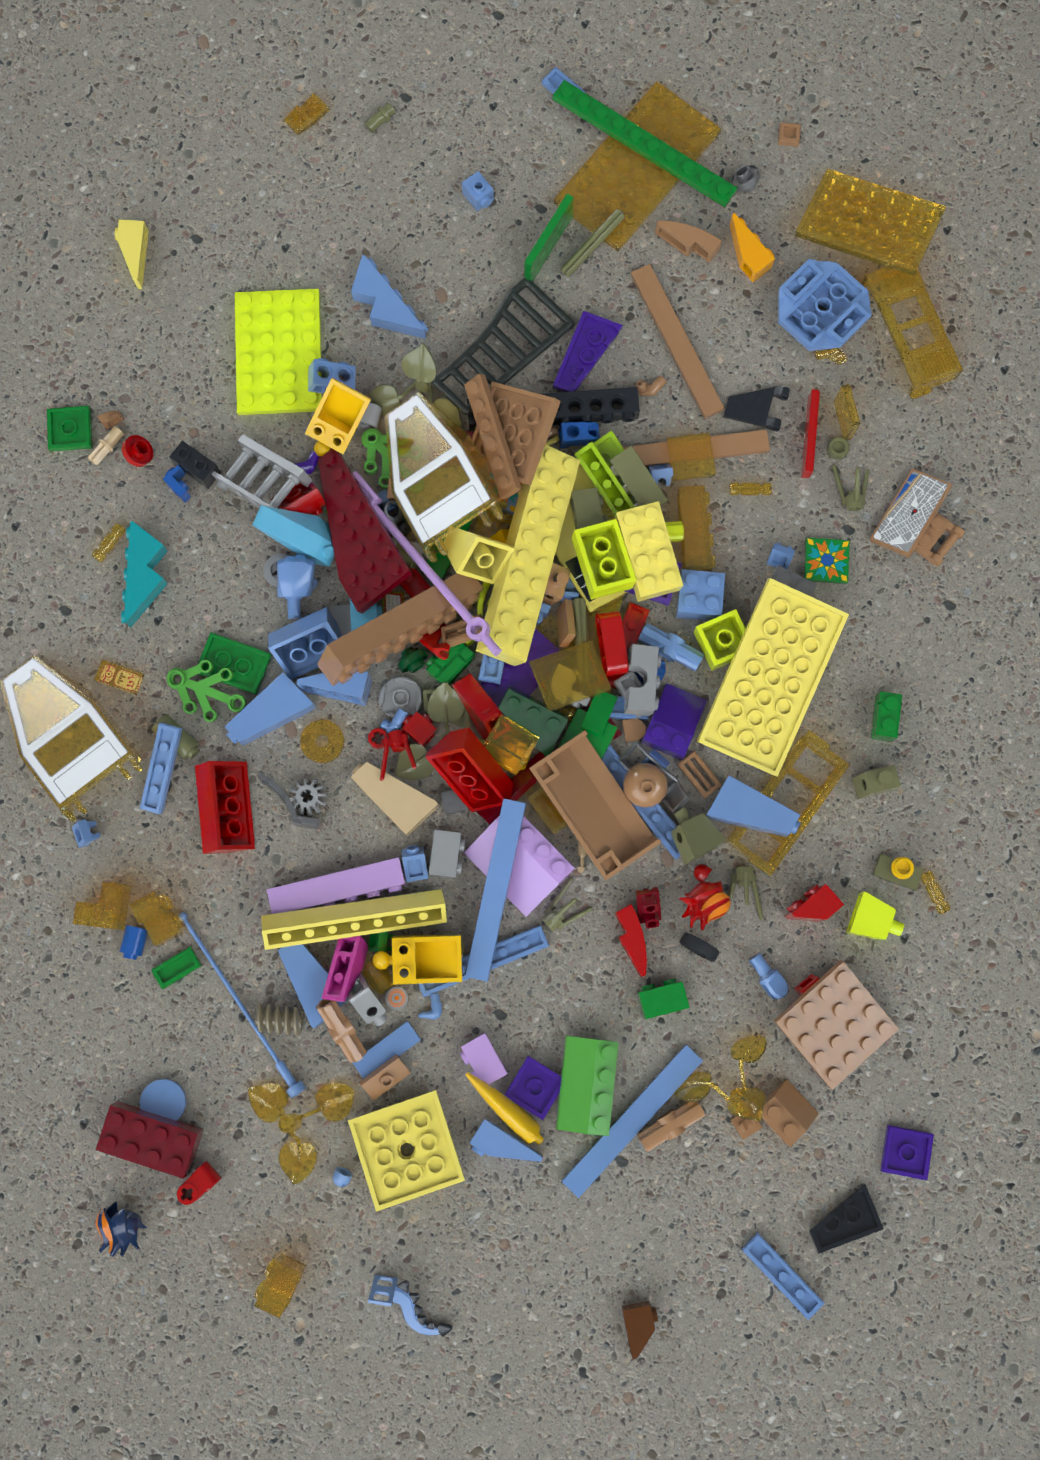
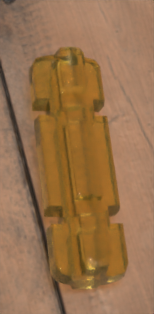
(750, 489)
(108, 542)
(935, 892)

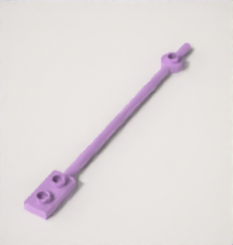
(473, 624)

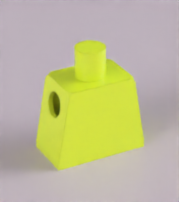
(873, 918)

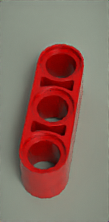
(611, 643)

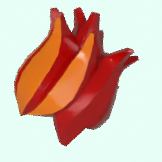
(706, 903)

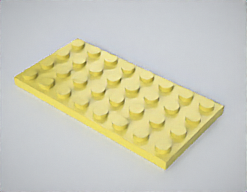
(772, 677)

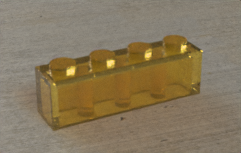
(696, 522)

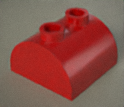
(303, 500)

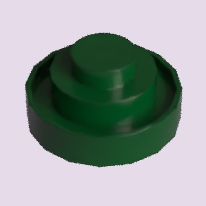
(412, 660)

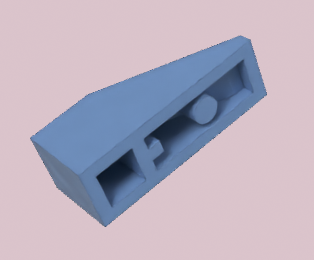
(498, 1143)

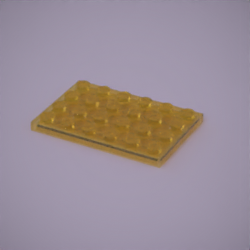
(870, 221)

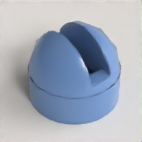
(342, 1176)

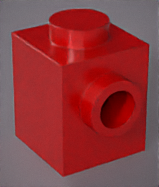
(420, 728)

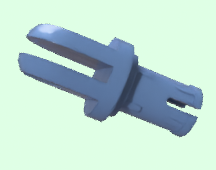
(769, 978)

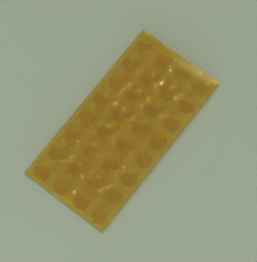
(626, 180)

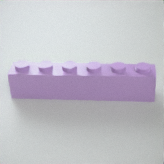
(338, 887)

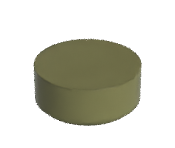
(838, 448)

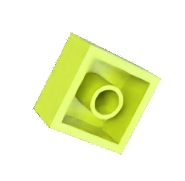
(720, 638)

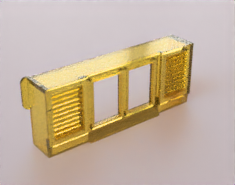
(926, 365)

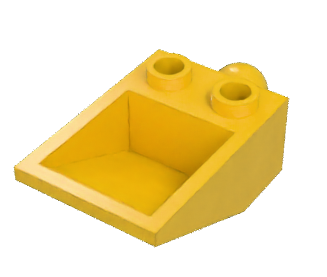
(337, 417)
(427, 960)

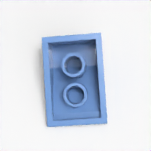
(353, 691)

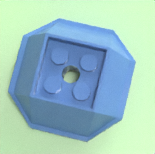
(826, 286)

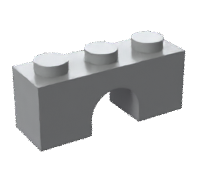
(643, 661)

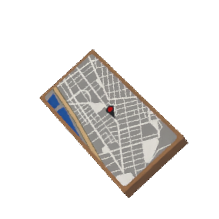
(910, 513)

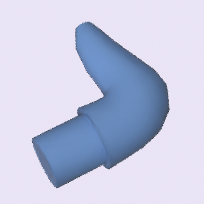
(436, 1008)

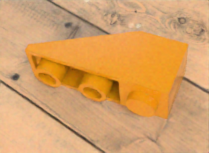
(750, 252)

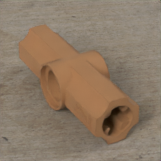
(341, 1030)
(670, 1125)

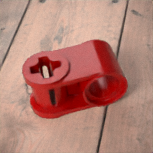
(200, 1181)

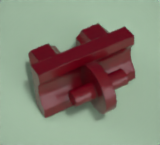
(648, 907)

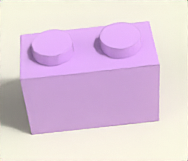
(483, 1059)

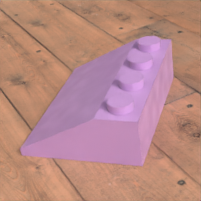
(536, 866)

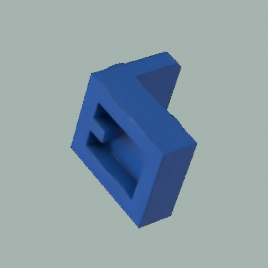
(174, 482)

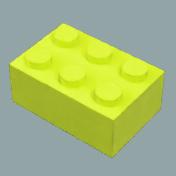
(603, 559)

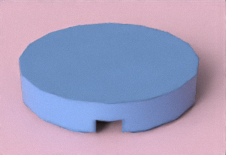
(164, 1099)

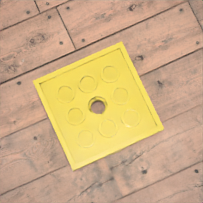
(399, 1177)

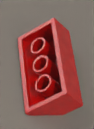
(470, 770)
(224, 807)

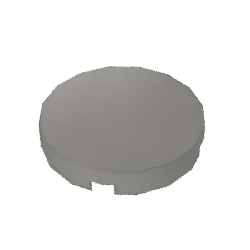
(400, 693)

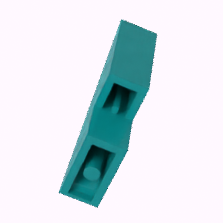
(141, 580)

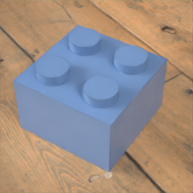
(701, 595)

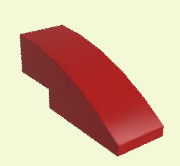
(633, 940)

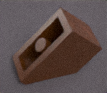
(639, 1325)

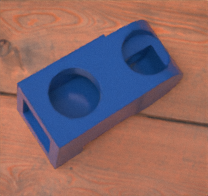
(578, 433)

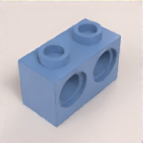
(330, 370)

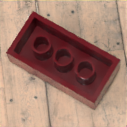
(149, 1139)

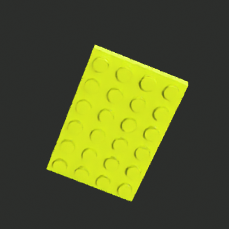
(274, 348)

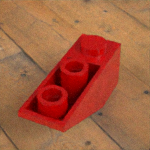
(478, 704)

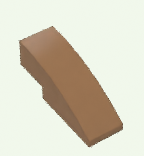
(688, 239)

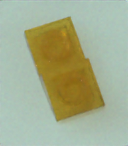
(307, 115)

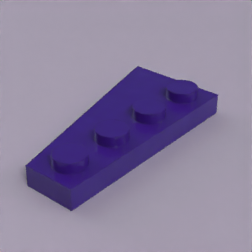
(585, 349)

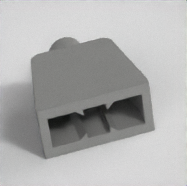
(367, 1002)

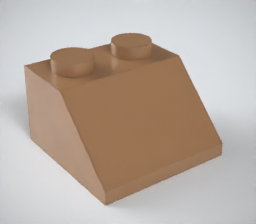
(788, 1113)

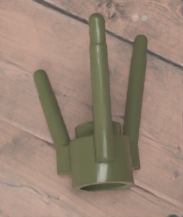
(856, 499)
(745, 878)
(554, 918)

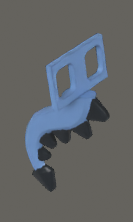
(400, 1294)

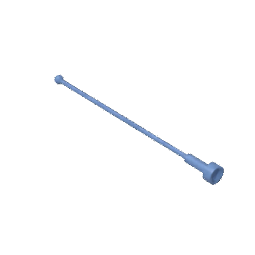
(294, 1087)

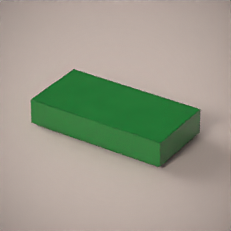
(599, 713)
(176, 968)

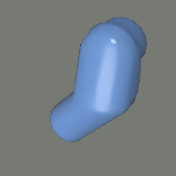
(396, 722)

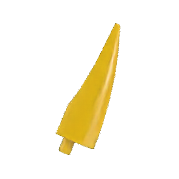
(512, 1114)

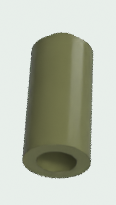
(187, 746)

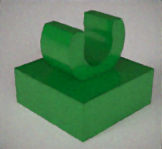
(378, 942)

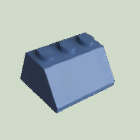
(302, 643)

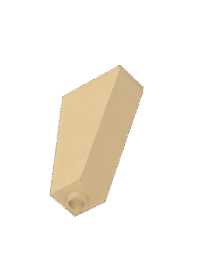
(396, 799)

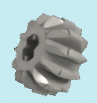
(315, 792)

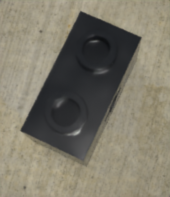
(194, 464)

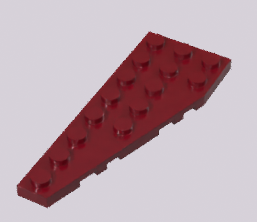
(363, 549)

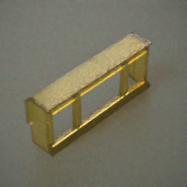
(820, 748)

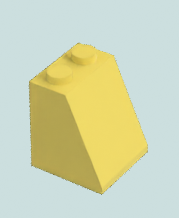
(477, 555)

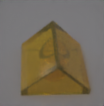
(510, 744)

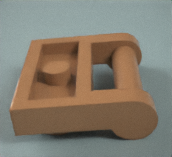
(933, 533)

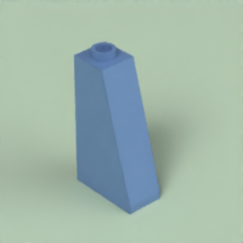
(271, 709)
(750, 809)
(308, 979)

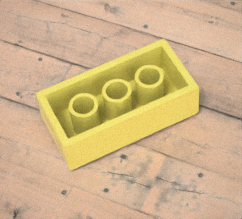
(649, 551)

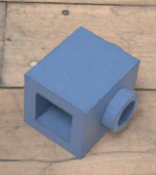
(478, 191)

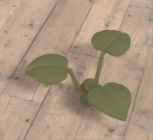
(419, 366)
(442, 706)

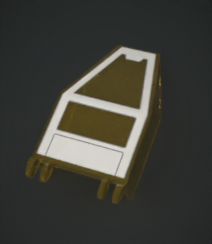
(436, 474)
(63, 733)

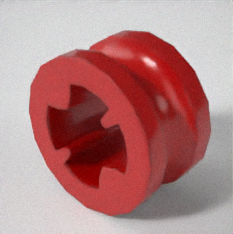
(372, 735)

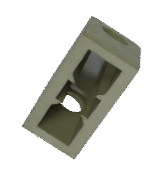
(877, 782)
(695, 836)

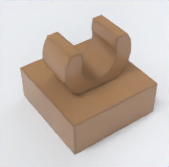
(745, 1127)

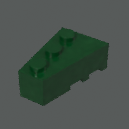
(534, 717)

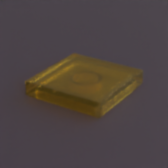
(846, 412)
(691, 456)

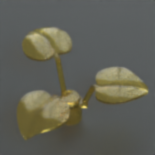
(268, 1102)
(741, 1102)

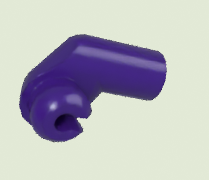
(309, 465)

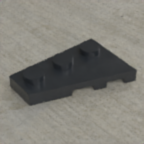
(847, 1222)

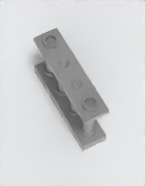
(265, 457)

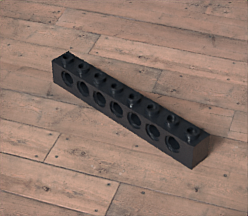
(584, 400)

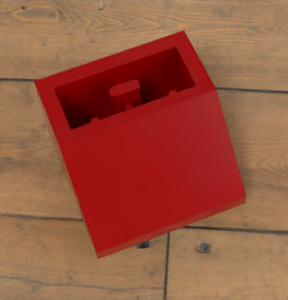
(817, 905)

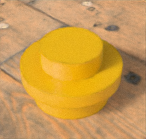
(902, 868)

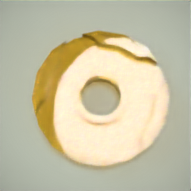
(331, 750)

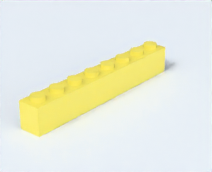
(353, 919)

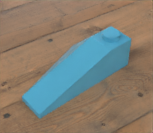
(297, 531)

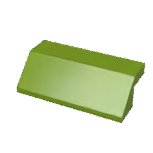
(596, 462)

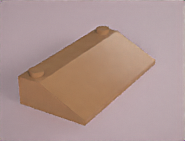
(594, 806)

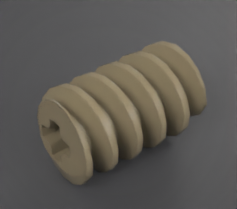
(279, 1020)

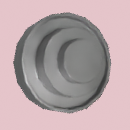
(746, 178)

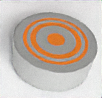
(397, 998)

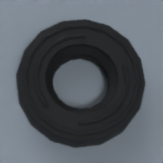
(699, 947)

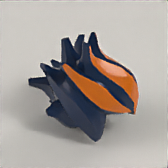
(118, 1229)

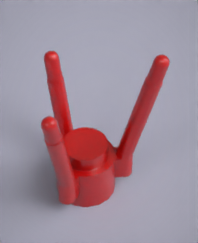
(398, 742)

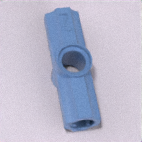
(671, 647)

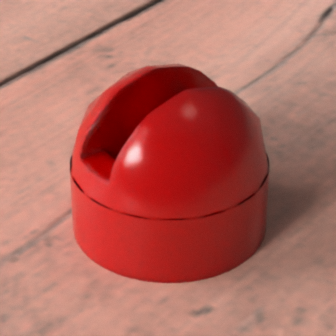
(701, 872)

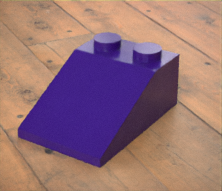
(674, 722)

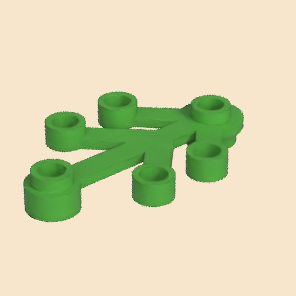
(372, 446)
(203, 689)

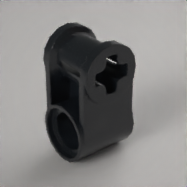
(398, 518)

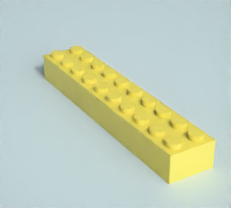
(535, 536)

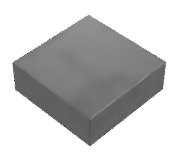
(452, 802)

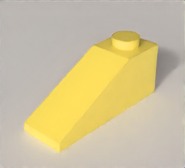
(133, 240)

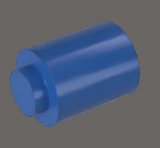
(133, 942)

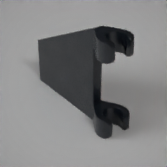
(755, 406)

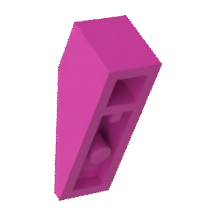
(345, 968)

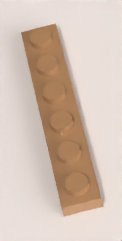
(492, 436)

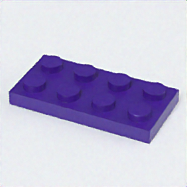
(520, 676)

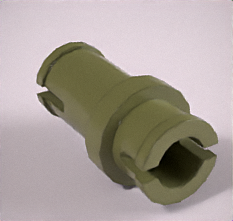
(382, 115)

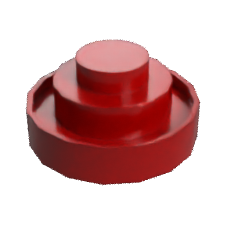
(137, 450)

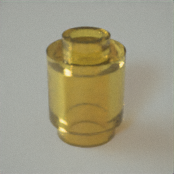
(378, 979)

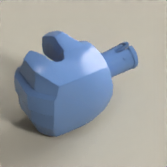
(295, 581)

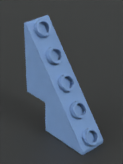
(388, 308)

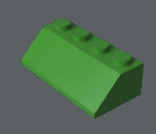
(587, 1086)

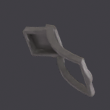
(675, 796)
(298, 821)

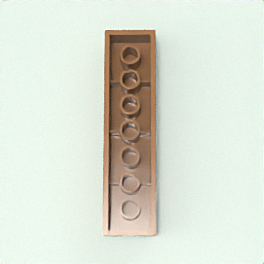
(395, 629)

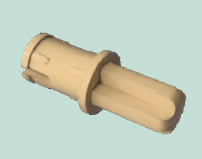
(105, 445)

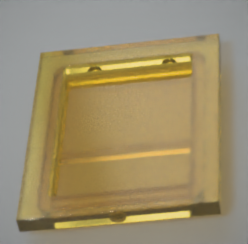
(570, 675)

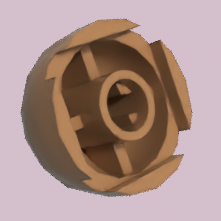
(645, 785)

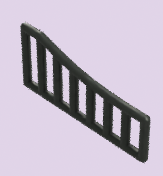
(510, 372)

